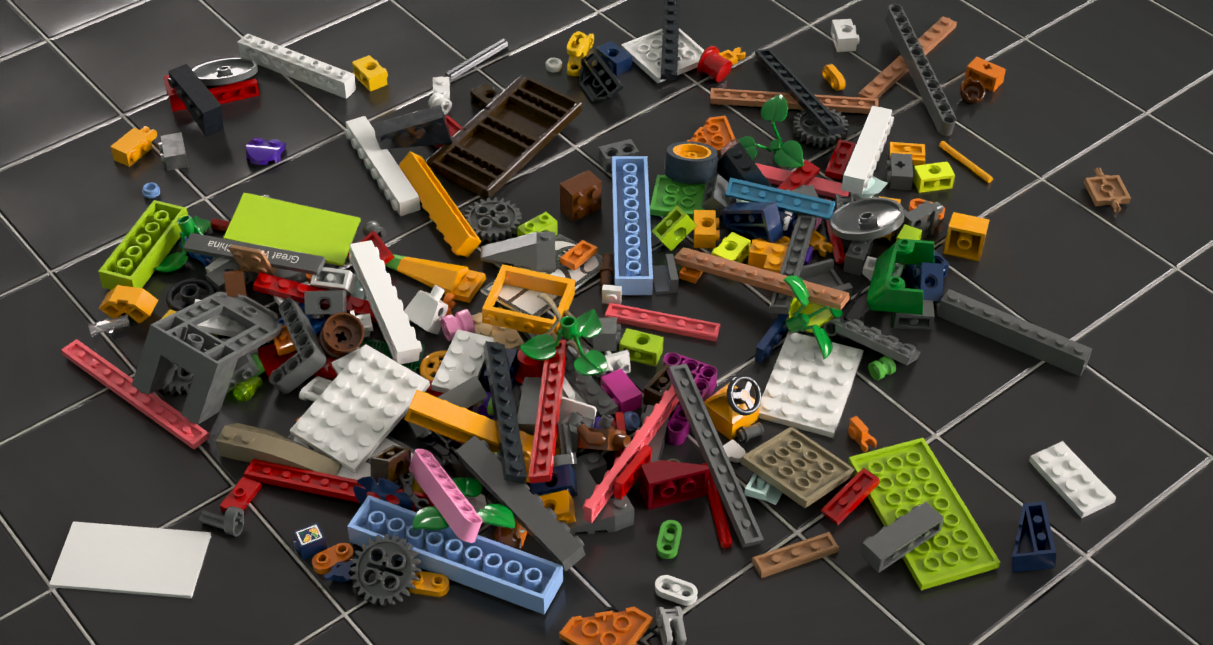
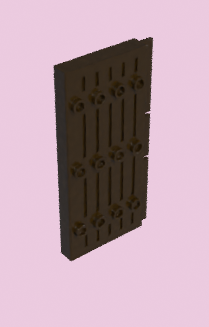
(504, 136)

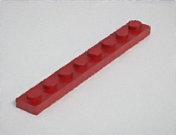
(291, 289)

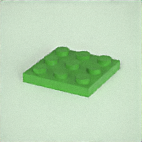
(671, 193)

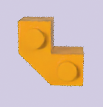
(128, 300)

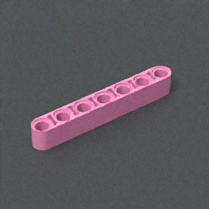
(445, 495)

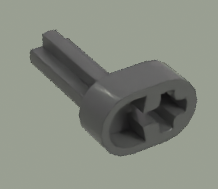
(566, 453)
(231, 522)

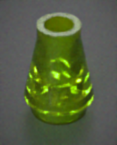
(246, 389)

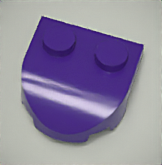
(262, 151)

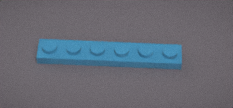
(785, 199)

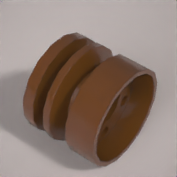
(345, 327)

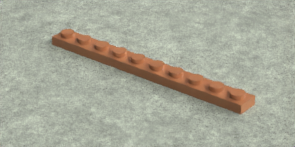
(898, 68)
(758, 98)
(758, 277)

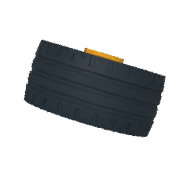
(691, 162)

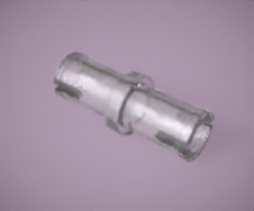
(109, 325)

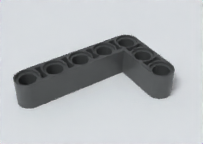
(310, 353)

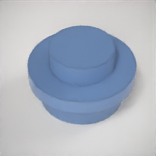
(150, 190)
(631, 420)

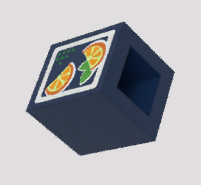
(309, 541)

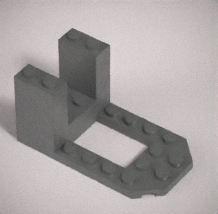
(180, 342)

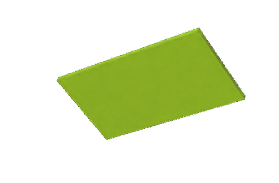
(293, 227)

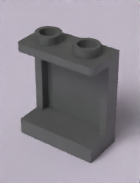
(824, 274)

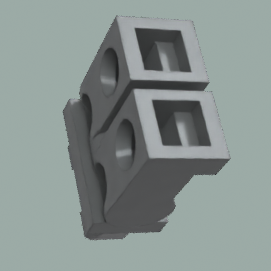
(923, 218)

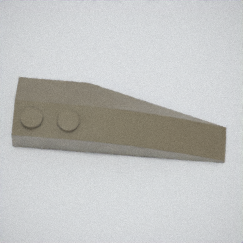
(250, 442)

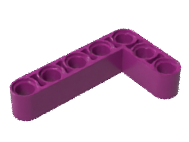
(705, 379)

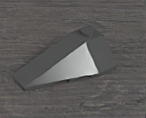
(530, 251)

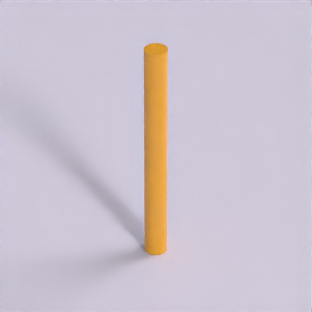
(965, 161)

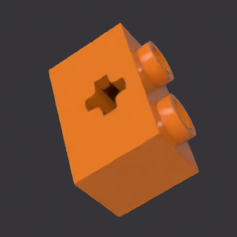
(988, 74)

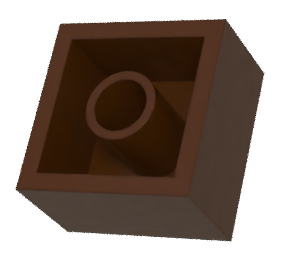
(580, 196)

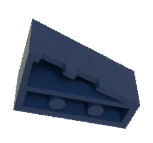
(754, 218)
(1034, 540)

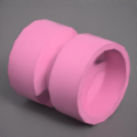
(461, 321)

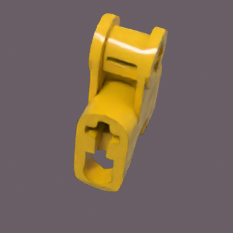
(578, 48)

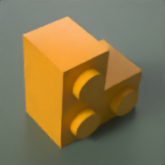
(767, 255)

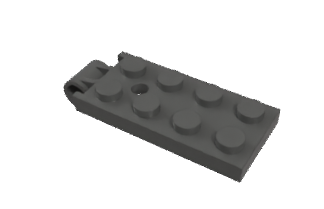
(873, 339)

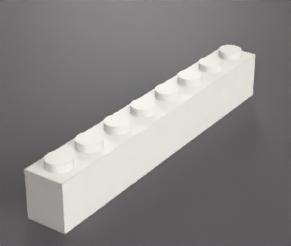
(867, 150)
(382, 167)
(384, 302)

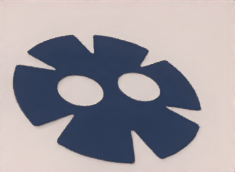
(384, 488)

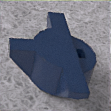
(340, 572)

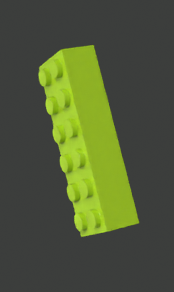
(143, 247)

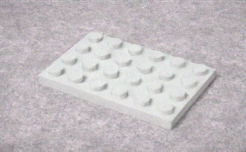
(806, 388)
(359, 408)

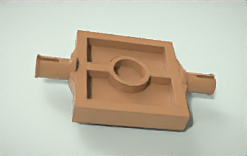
(1107, 190)

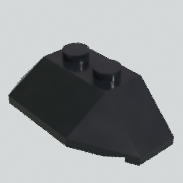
(598, 78)
(737, 164)

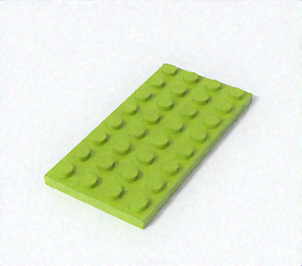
(909, 478)

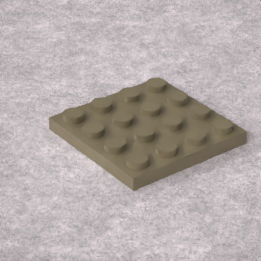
(797, 466)

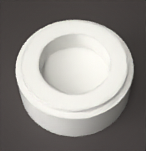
(553, 65)

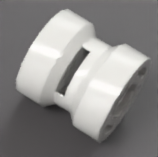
(438, 99)

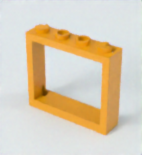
(533, 281)

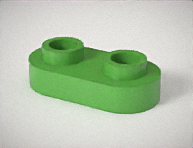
(669, 543)

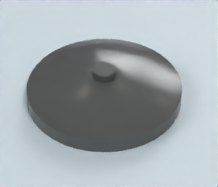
(226, 71)
(867, 219)

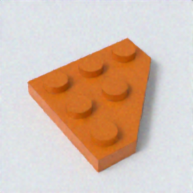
(714, 133)
(607, 628)

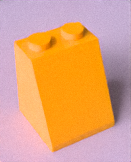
(966, 236)

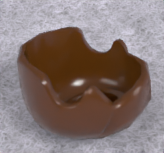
(972, 91)
(505, 536)

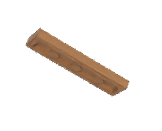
(795, 554)

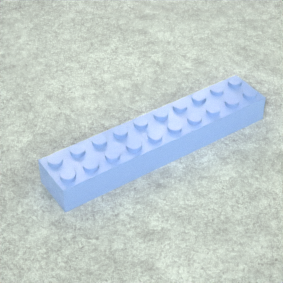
(631, 225)
(480, 564)

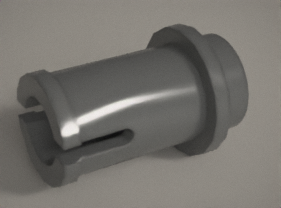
(746, 433)

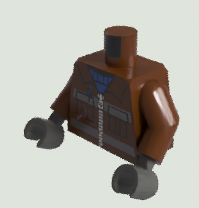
(597, 438)

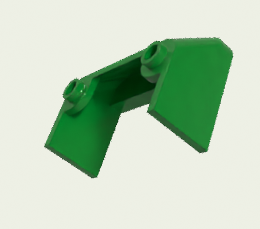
(889, 292)

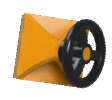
(734, 406)

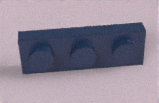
(771, 338)

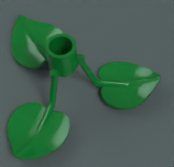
(786, 154)
(187, 226)
(800, 321)
(588, 326)
(492, 514)

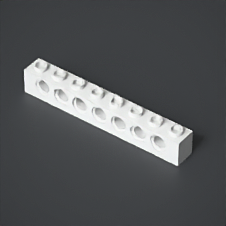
(297, 66)

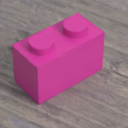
(622, 391)

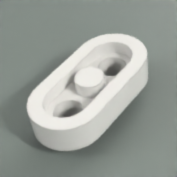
(677, 590)

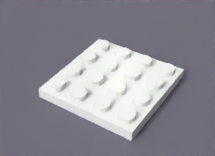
(647, 53)

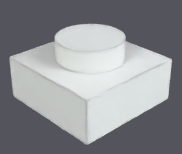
(611, 294)

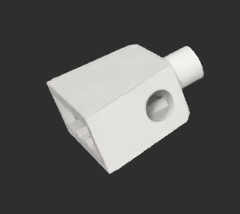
(427, 309)

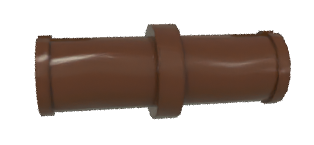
(606, 270)

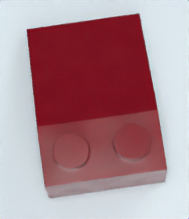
(672, 482)

